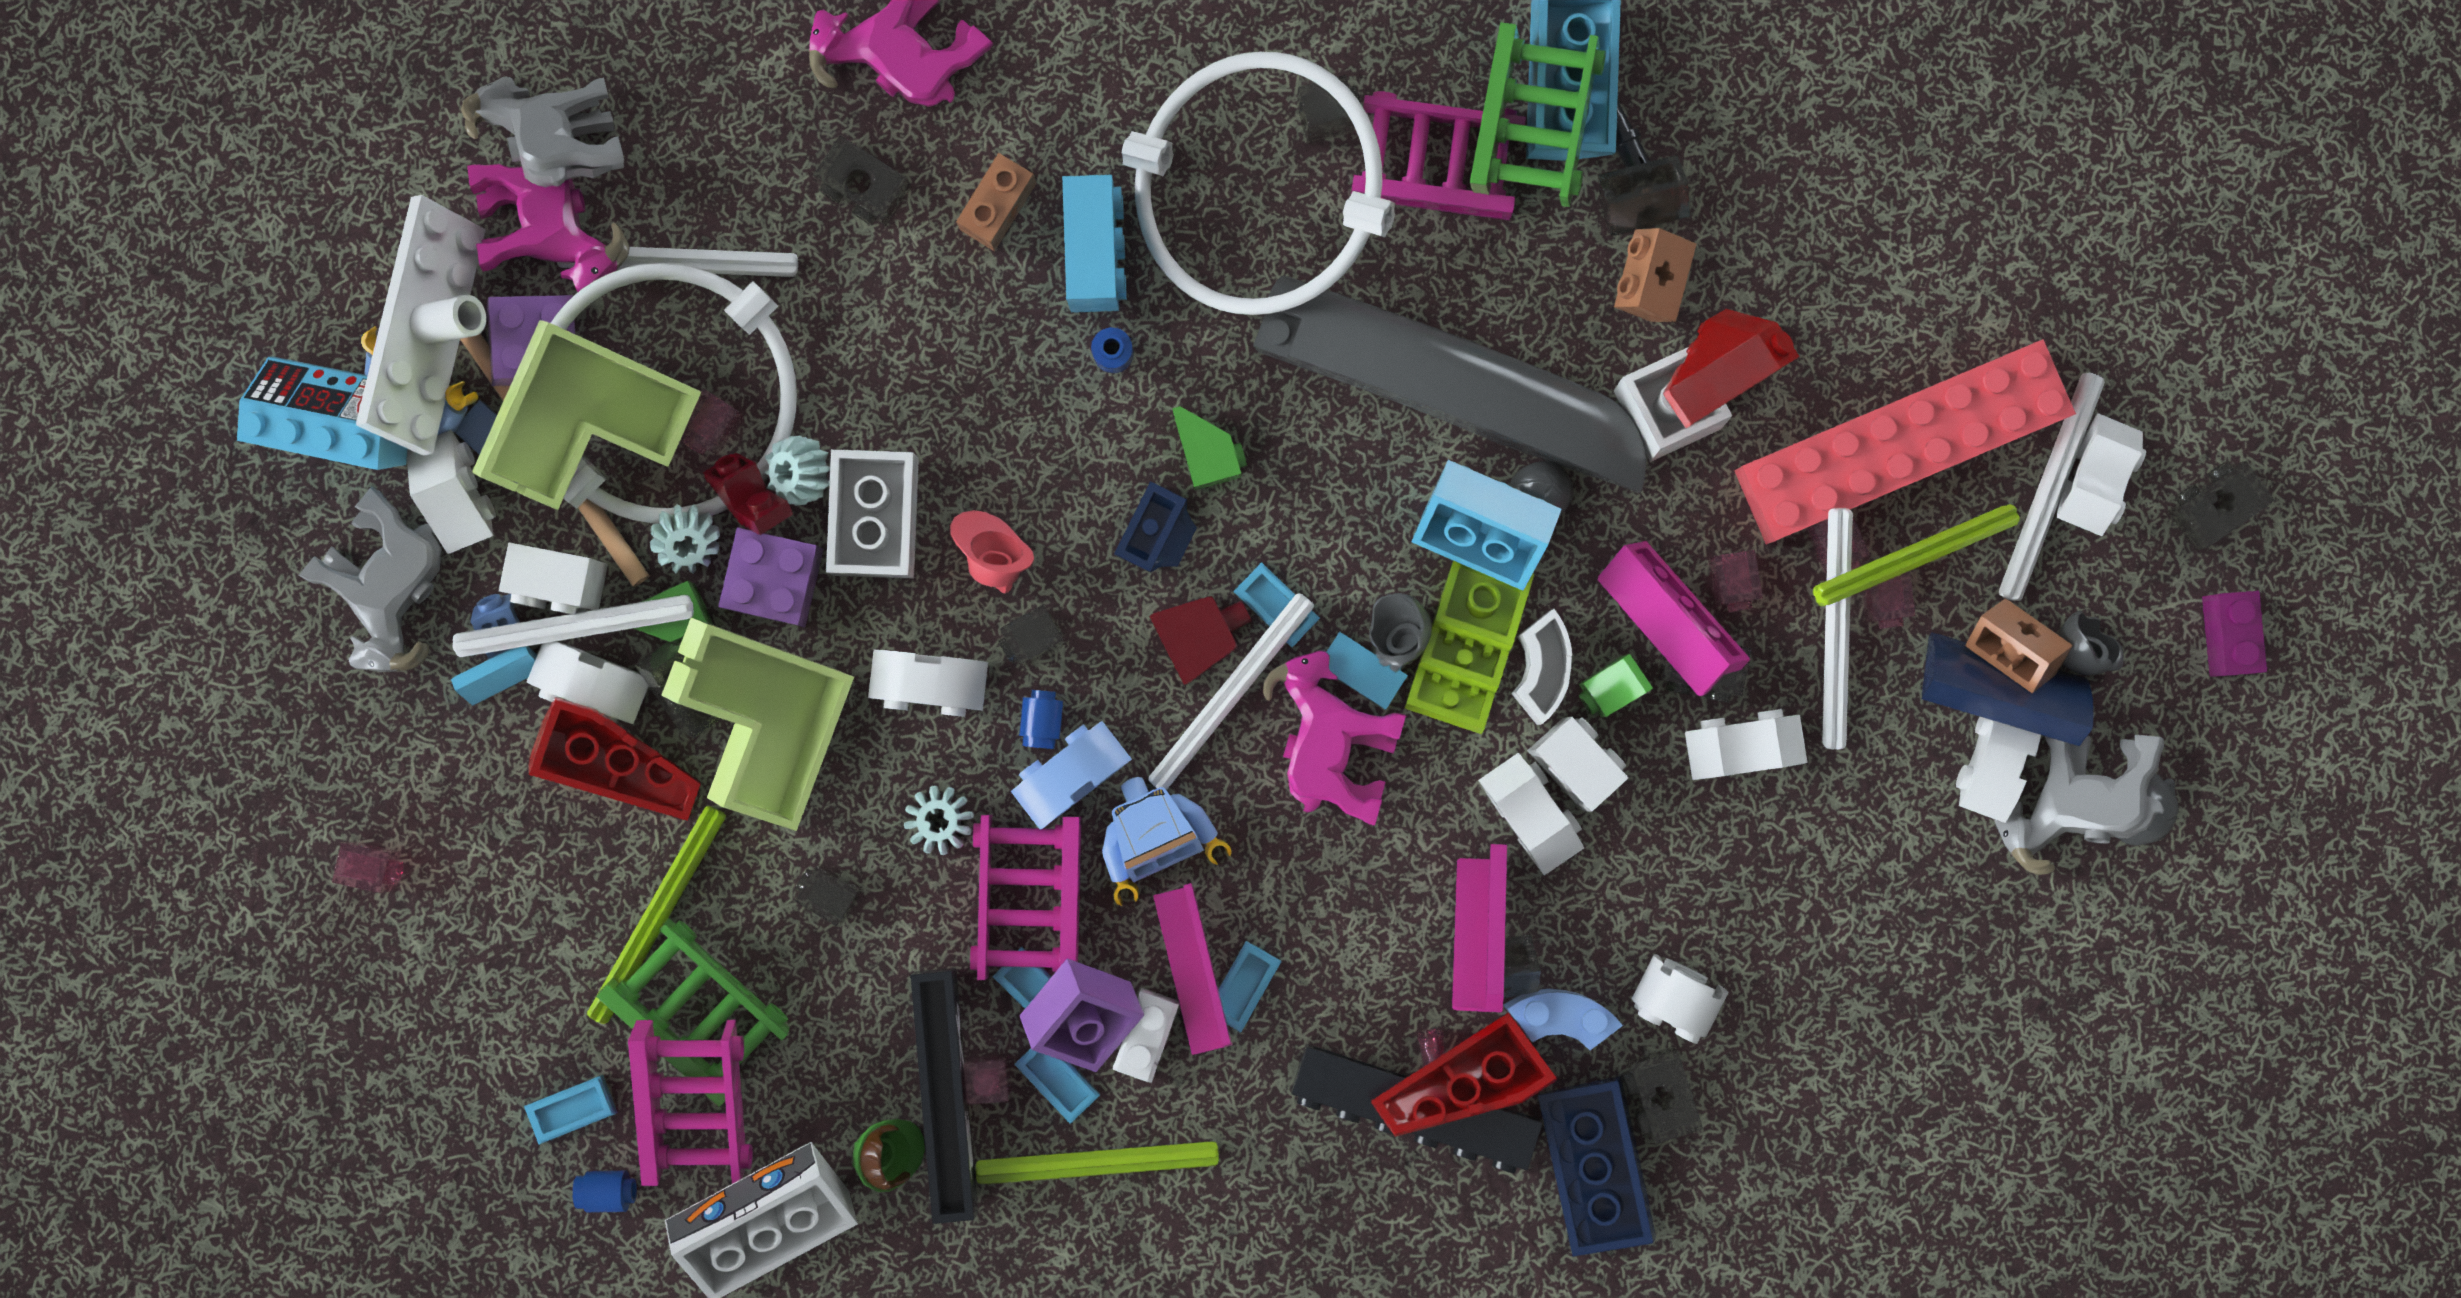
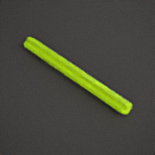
(1915, 555)
(661, 904)
(1097, 1162)

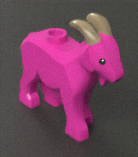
(896, 51)
(547, 222)
(1325, 739)

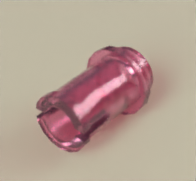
(1431, 1046)

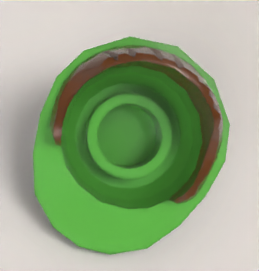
(888, 1154)

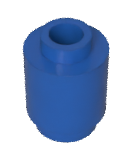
(1116, 362)
(1041, 719)
(604, 1191)

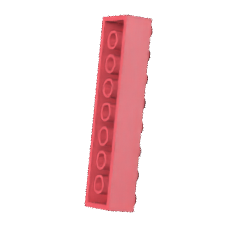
(1905, 441)

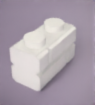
(1146, 1041)

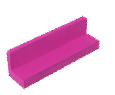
(1671, 617)
(1480, 932)
(1192, 970)

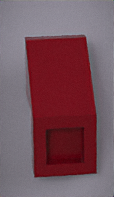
(745, 494)

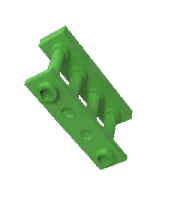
(1505, 89)
(624, 996)

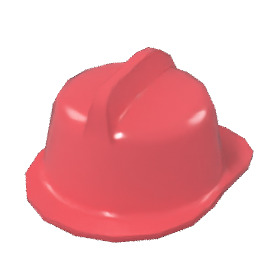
(991, 548)

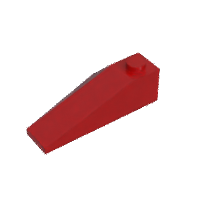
(1726, 361)
(600, 757)
(1473, 1078)

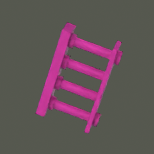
(1413, 189)
(1062, 877)
(653, 1121)

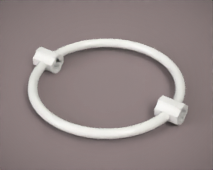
(1362, 212)
(748, 308)

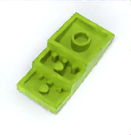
(1467, 648)

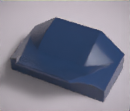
(1157, 530)

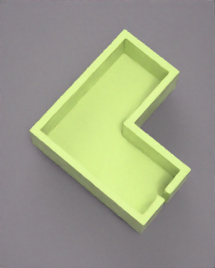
(566, 395)
(780, 713)

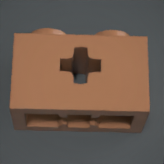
(996, 202)
(1655, 275)
(2018, 645)

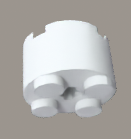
(1679, 998)

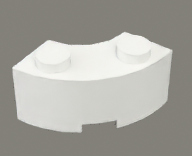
(2107, 461)
(1547, 667)
(927, 680)
(588, 681)
(1745, 746)
(1992, 778)
(1532, 814)

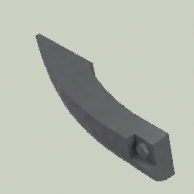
(1457, 383)

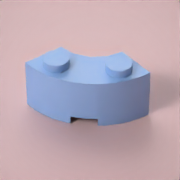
(1071, 774)
(1562, 1013)

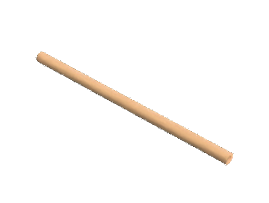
(592, 513)

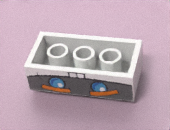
(760, 1222)

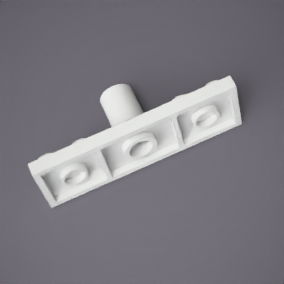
(422, 326)

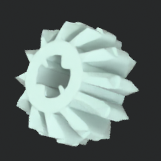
(797, 470)
(670, 535)
(951, 814)

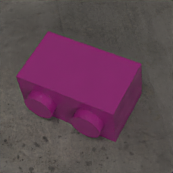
(2234, 633)

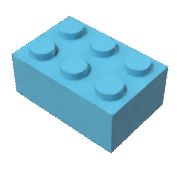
(1093, 243)
(1486, 525)

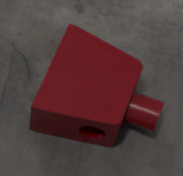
(1199, 634)

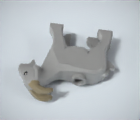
(547, 128)
(384, 586)
(2085, 802)

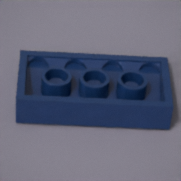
(1970, 684)
(1597, 1167)

